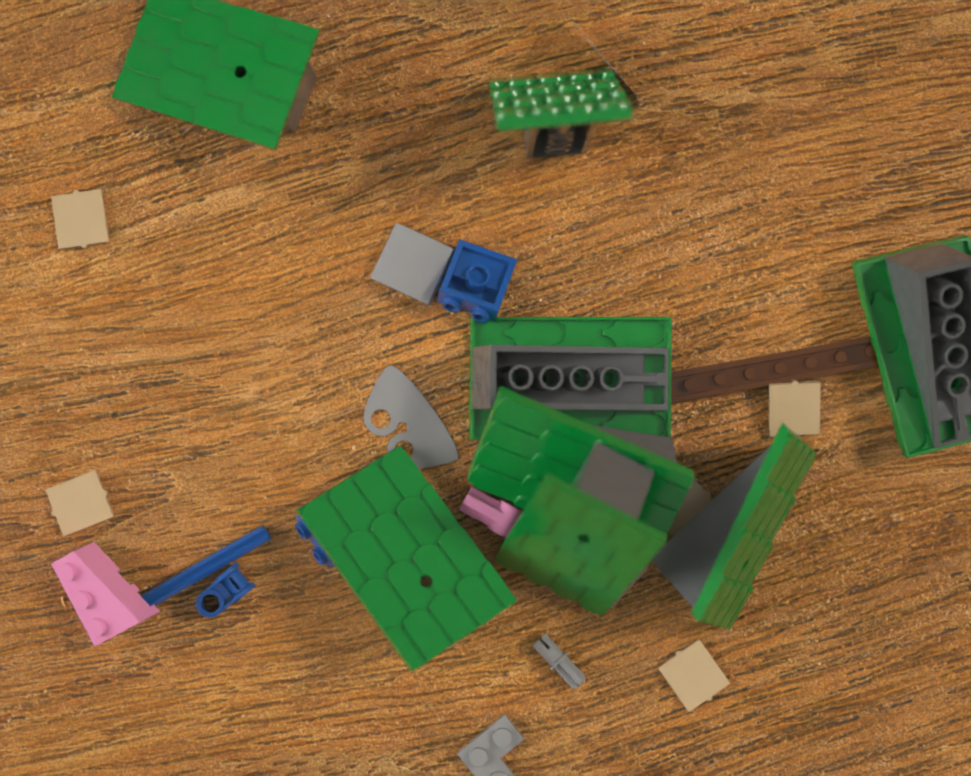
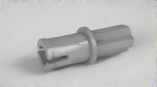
(559, 661)

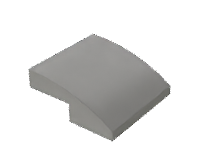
(412, 264)

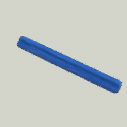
(207, 566)

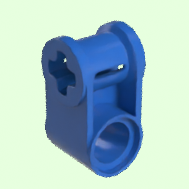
(225, 590)

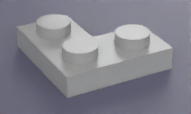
(485, 751)

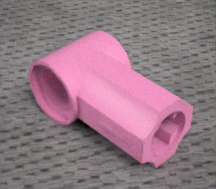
(496, 514)

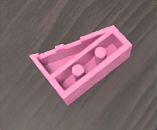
(100, 593)

